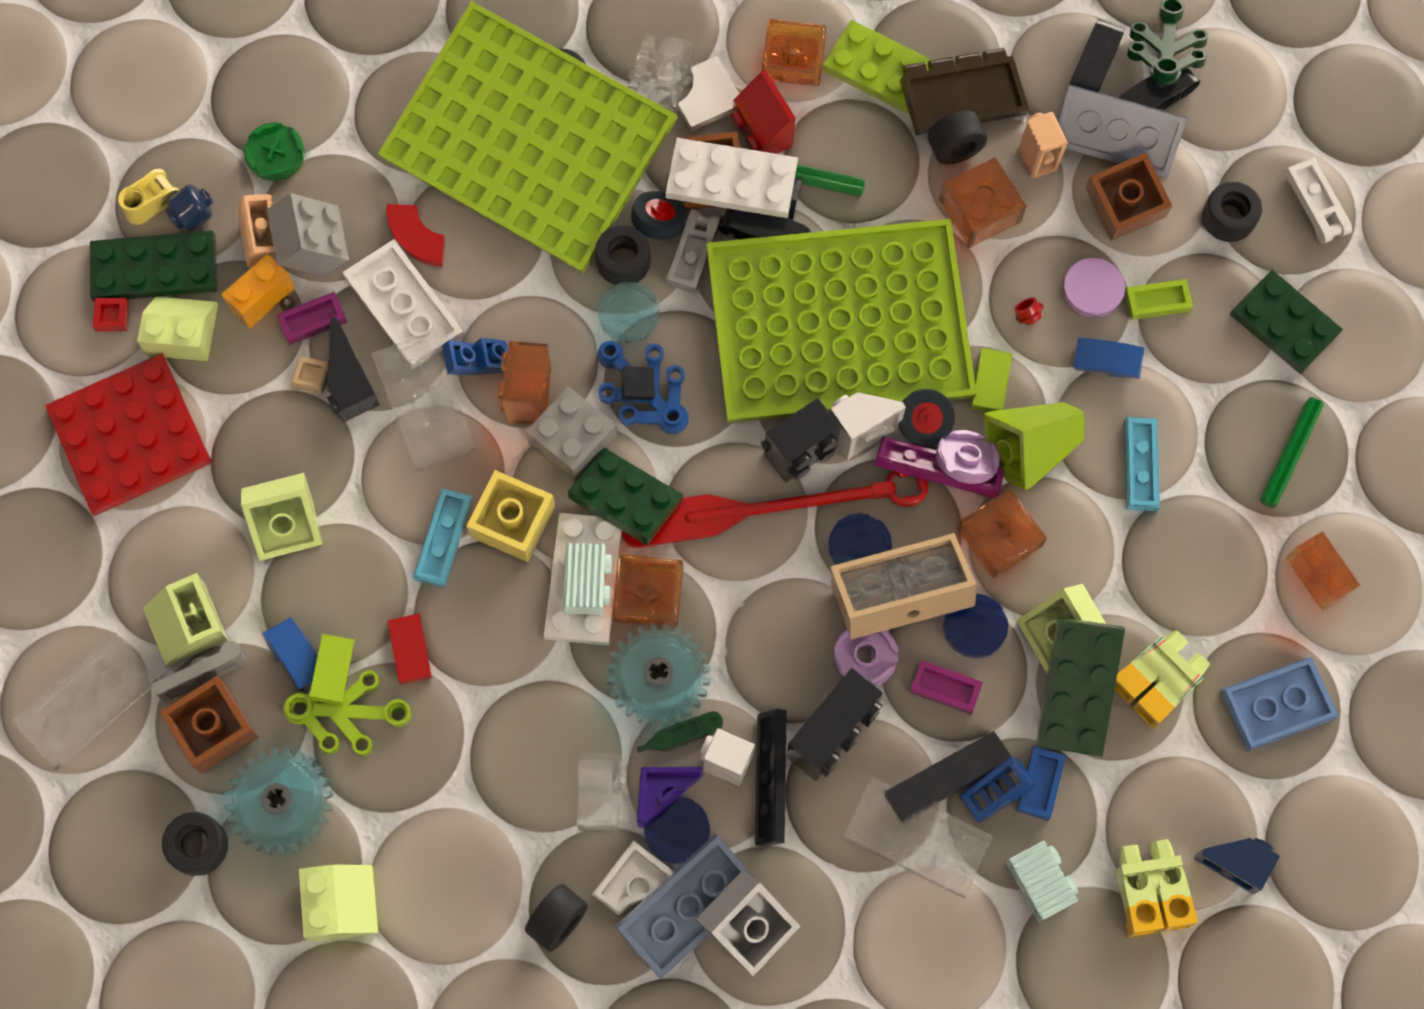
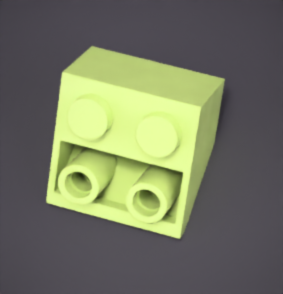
(184, 620)

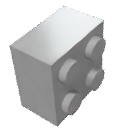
(307, 235)
(571, 433)
(748, 922)

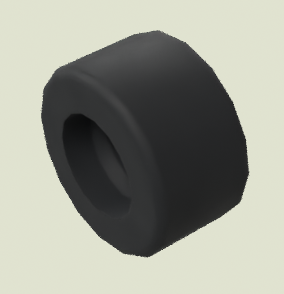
(957, 137)
(1236, 195)
(627, 238)
(179, 829)
(556, 917)

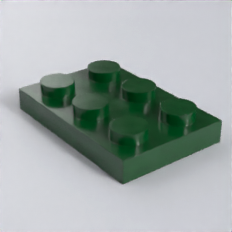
(1286, 321)
(625, 496)

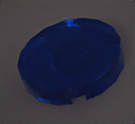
(857, 538)
(977, 629)
(678, 831)

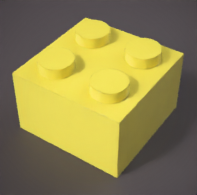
(511, 516)

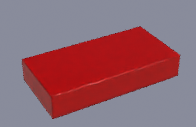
(409, 649)

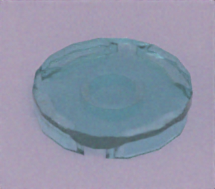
(628, 312)

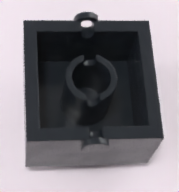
(802, 441)

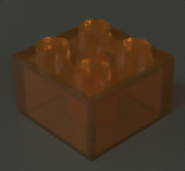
(982, 202)
(525, 382)

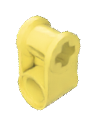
(148, 194)

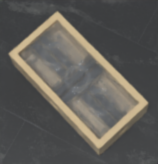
(903, 586)

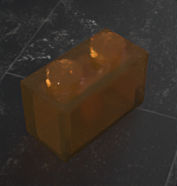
(1322, 571)

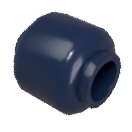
(189, 207)

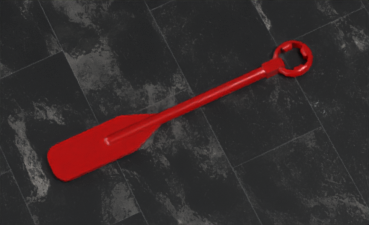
(711, 515)

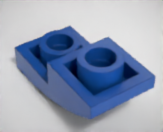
(1109, 357)
(474, 358)
(293, 652)

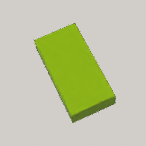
(1158, 299)
(991, 380)
(331, 669)

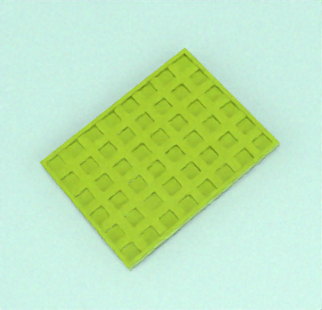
(527, 136)

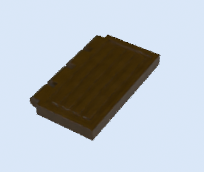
(977, 85)

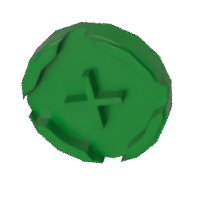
(274, 151)

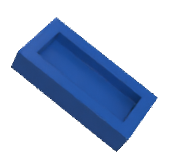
(1046, 771)

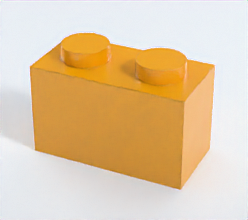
(258, 291)

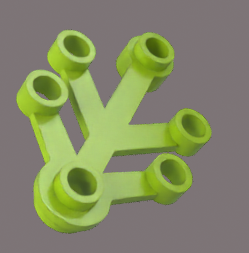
(341, 713)

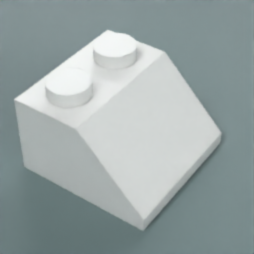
(865, 421)

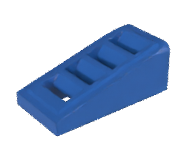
(1015, 791)

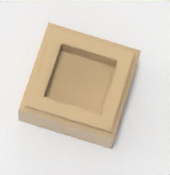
(310, 375)

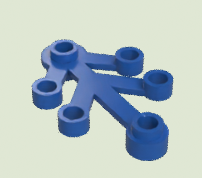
(662, 408)

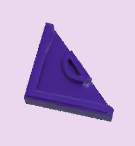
(662, 787)

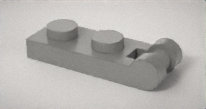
(692, 251)
(201, 671)

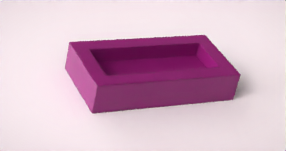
(310, 318)
(946, 687)

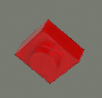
(111, 315)

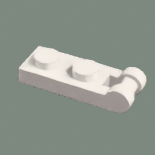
(1318, 200)

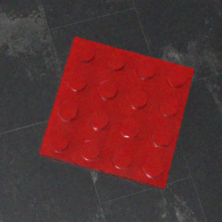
(128, 434)

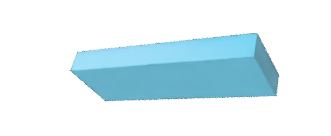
(1141, 464)
(443, 538)

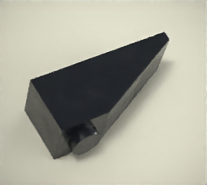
(346, 378)

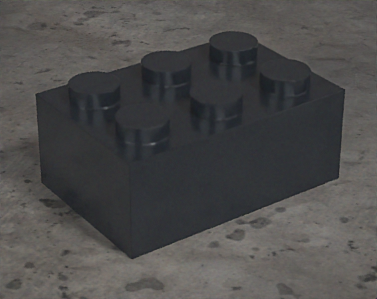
(835, 725)

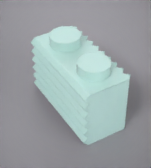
(585, 579)
(1042, 880)

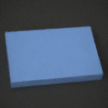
(1279, 704)

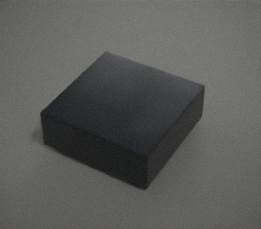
(637, 383)

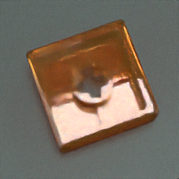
(790, 36)
(1001, 552)
(634, 575)

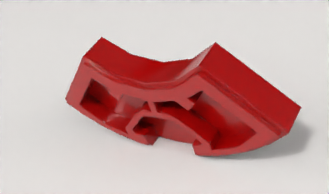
(414, 236)

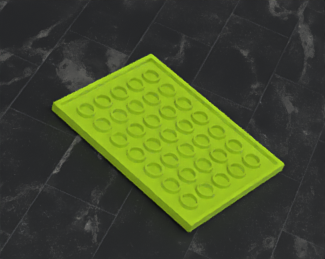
(839, 317)

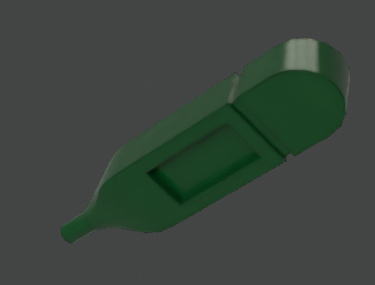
(684, 732)

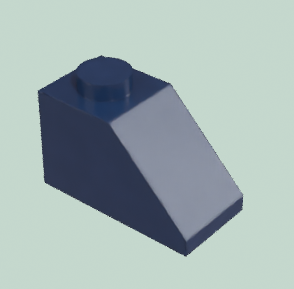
(1241, 862)

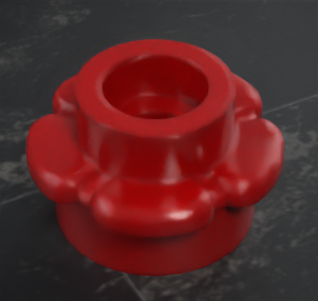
(1028, 311)

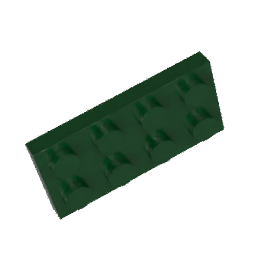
(153, 265)
(1080, 686)

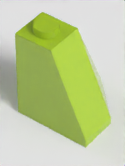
(1034, 439)

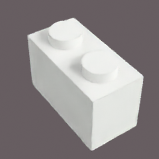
(727, 756)

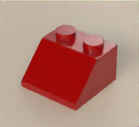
(764, 116)

